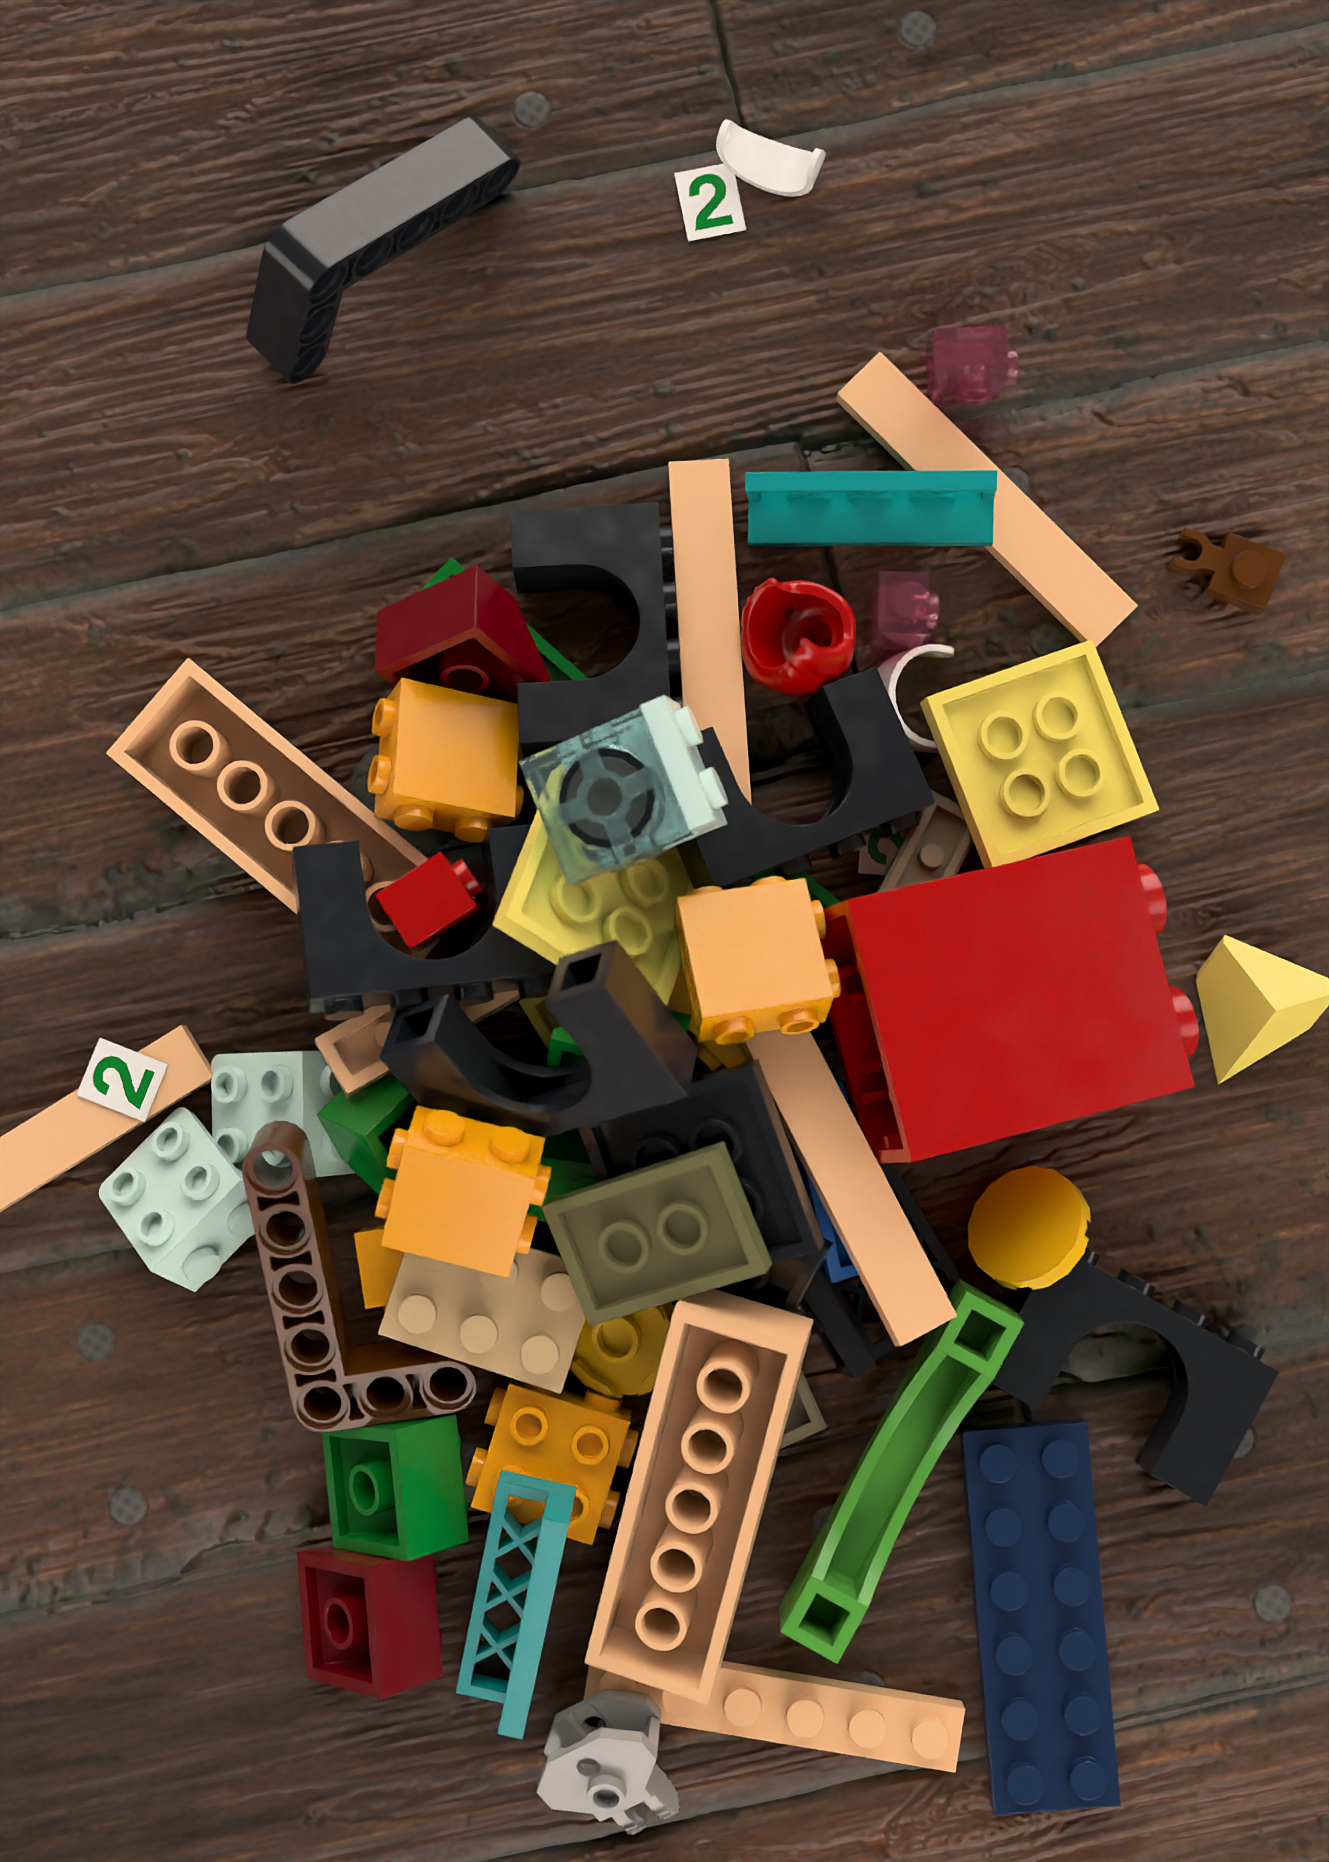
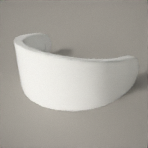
(766, 162)
(889, 674)

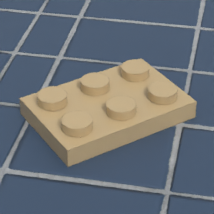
(498, 1323)

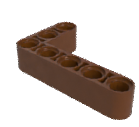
(320, 1307)

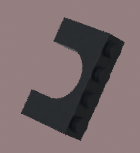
(611, 553)
(873, 789)
(357, 968)
(606, 1006)
(1213, 1380)

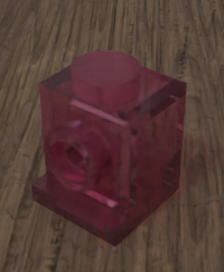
(969, 364)
(902, 610)

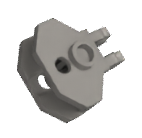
(610, 1765)

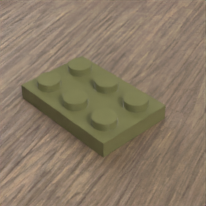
(657, 1234)

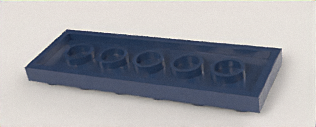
(1039, 1617)

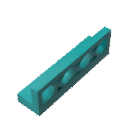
(871, 508)
(533, 1609)

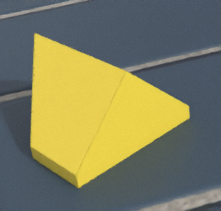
(1254, 1003)

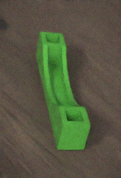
(859, 1533)

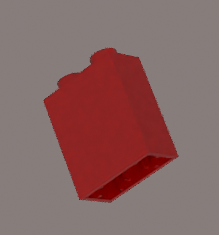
(1005, 1001)

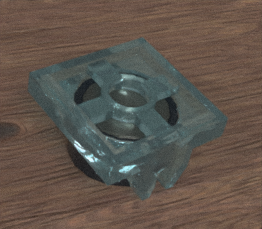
(605, 799)

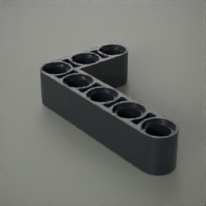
(362, 230)

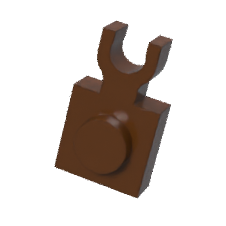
(1237, 571)

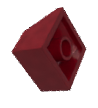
(459, 638)
(369, 1620)

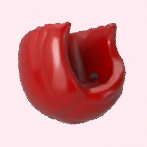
(797, 636)

